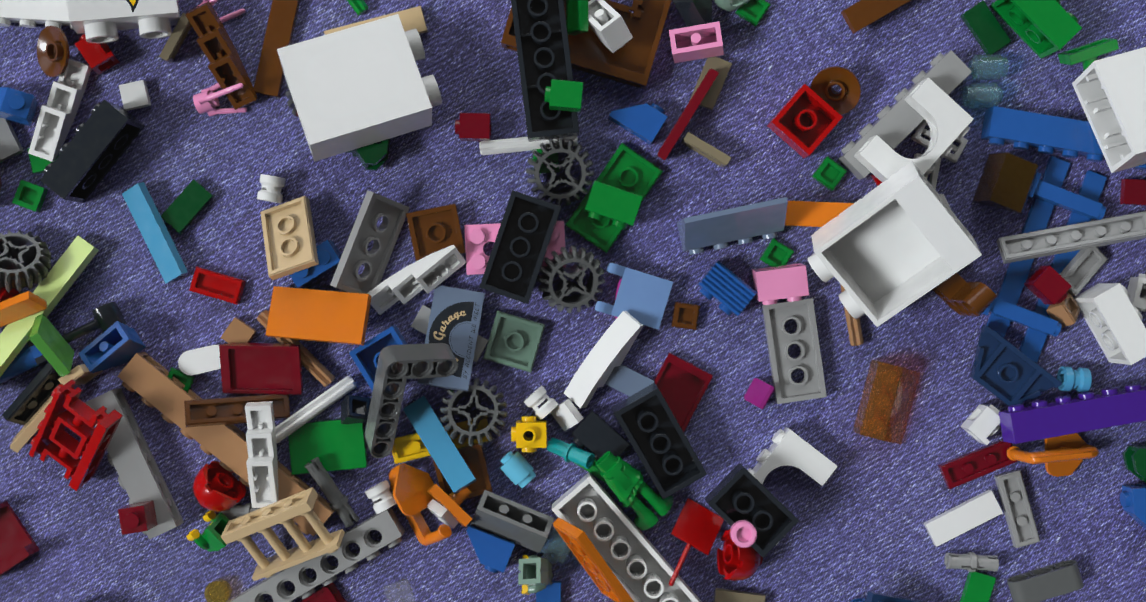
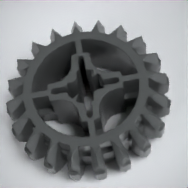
(566, 162)
(22, 260)
(560, 296)
(485, 413)

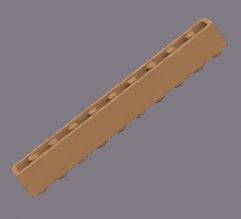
(223, 441)

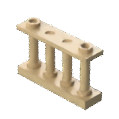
(282, 513)

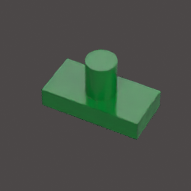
(1088, 53)

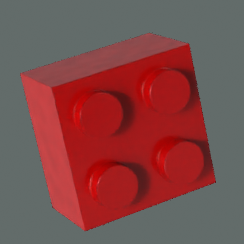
(804, 121)

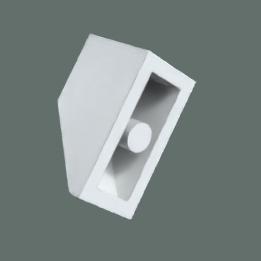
(608, 25)

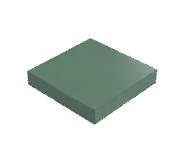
(514, 341)

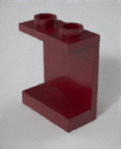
(15, 541)

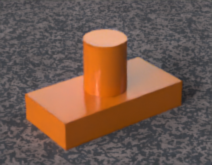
(452, 502)

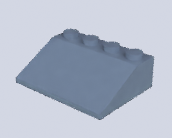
(732, 225)

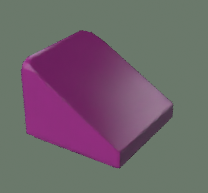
(759, 393)

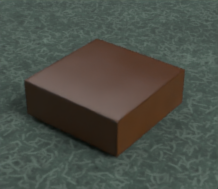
(685, 316)

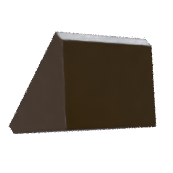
(1006, 182)

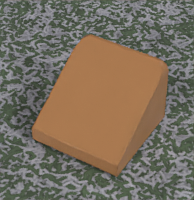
(1065, 312)

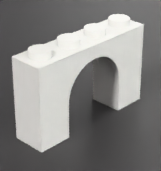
(945, 122)
(792, 451)

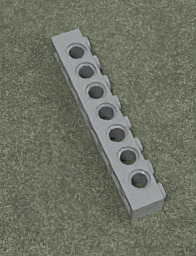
(384, 522)

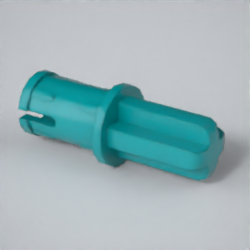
(571, 452)

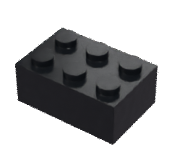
(745, 498)

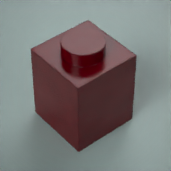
(473, 127)
(1048, 285)
(137, 517)

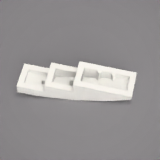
(59, 113)
(420, 275)
(602, 359)
(262, 453)

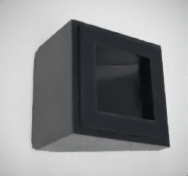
(354, 409)

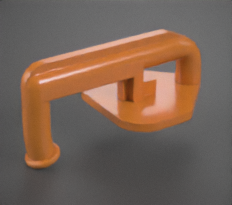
(1060, 456)
(411, 496)

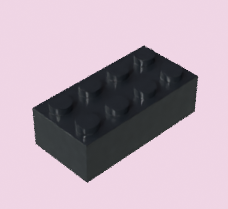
(91, 152)
(520, 247)
(658, 440)

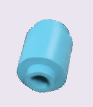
(517, 468)

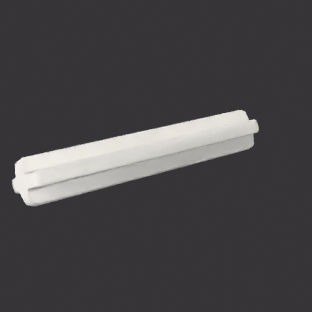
(517, 145)
(314, 408)

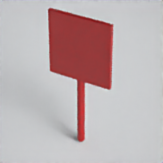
(697, 528)

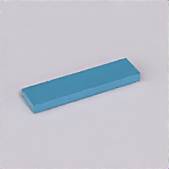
(154, 232)
(439, 445)

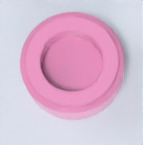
(743, 533)

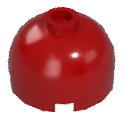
(217, 488)
(735, 561)

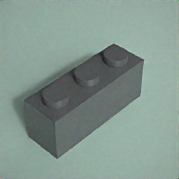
(512, 521)

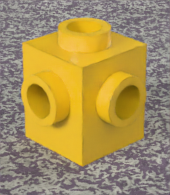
(539, 431)

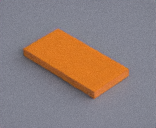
(318, 315)
(591, 561)

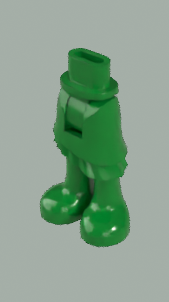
(625, 483)

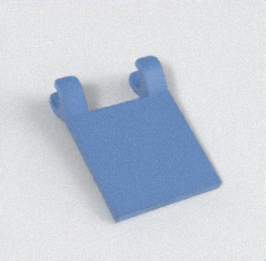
(639, 295)

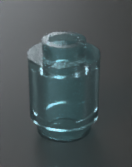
(988, 67)
(982, 95)

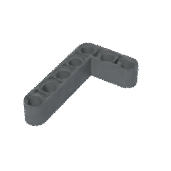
(394, 367)

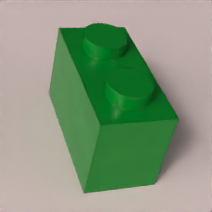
(613, 204)

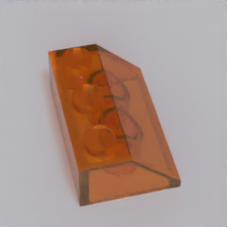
(886, 402)

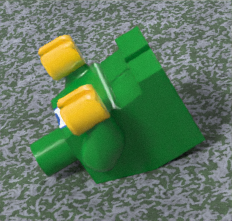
(211, 537)

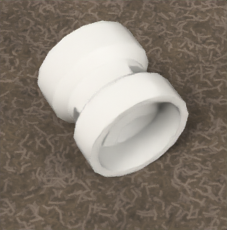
(271, 188)
(537, 398)
(381, 496)

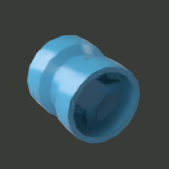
(1074, 379)

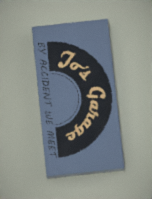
(456, 322)

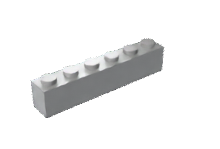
(901, 119)
(136, 464)

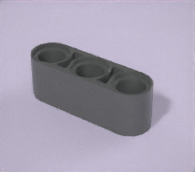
(1046, 582)

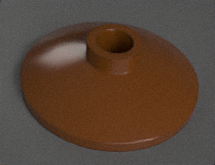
(53, 51)
(850, 86)

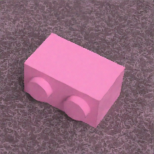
(696, 42)
(780, 283)

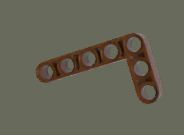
(964, 296)

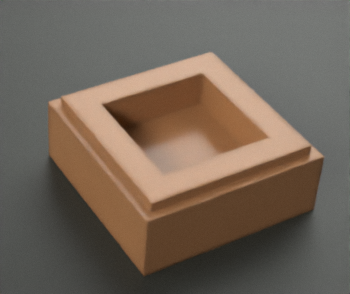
(238, 332)

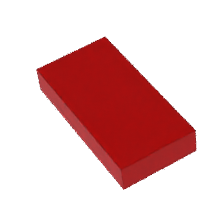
(217, 285)

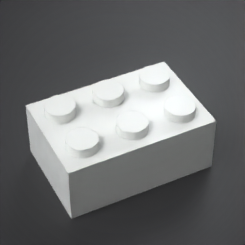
(1114, 322)

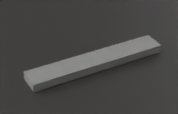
(1072, 237)

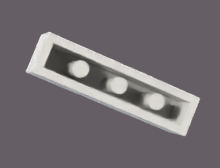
(34, 12)

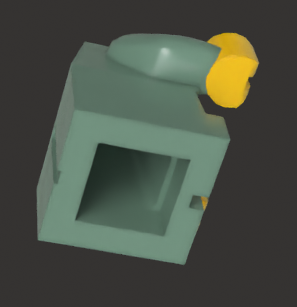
(535, 574)

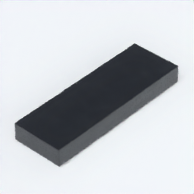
(33, 396)

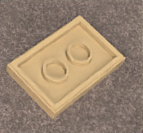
(289, 238)

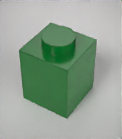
(564, 95)

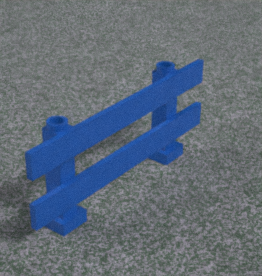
(1083, 208)

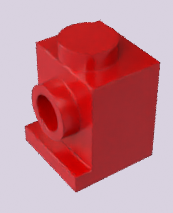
(97, 55)

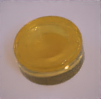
(218, 591)

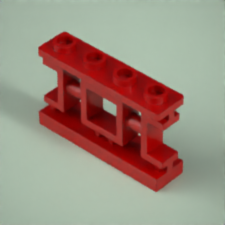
(81, 420)

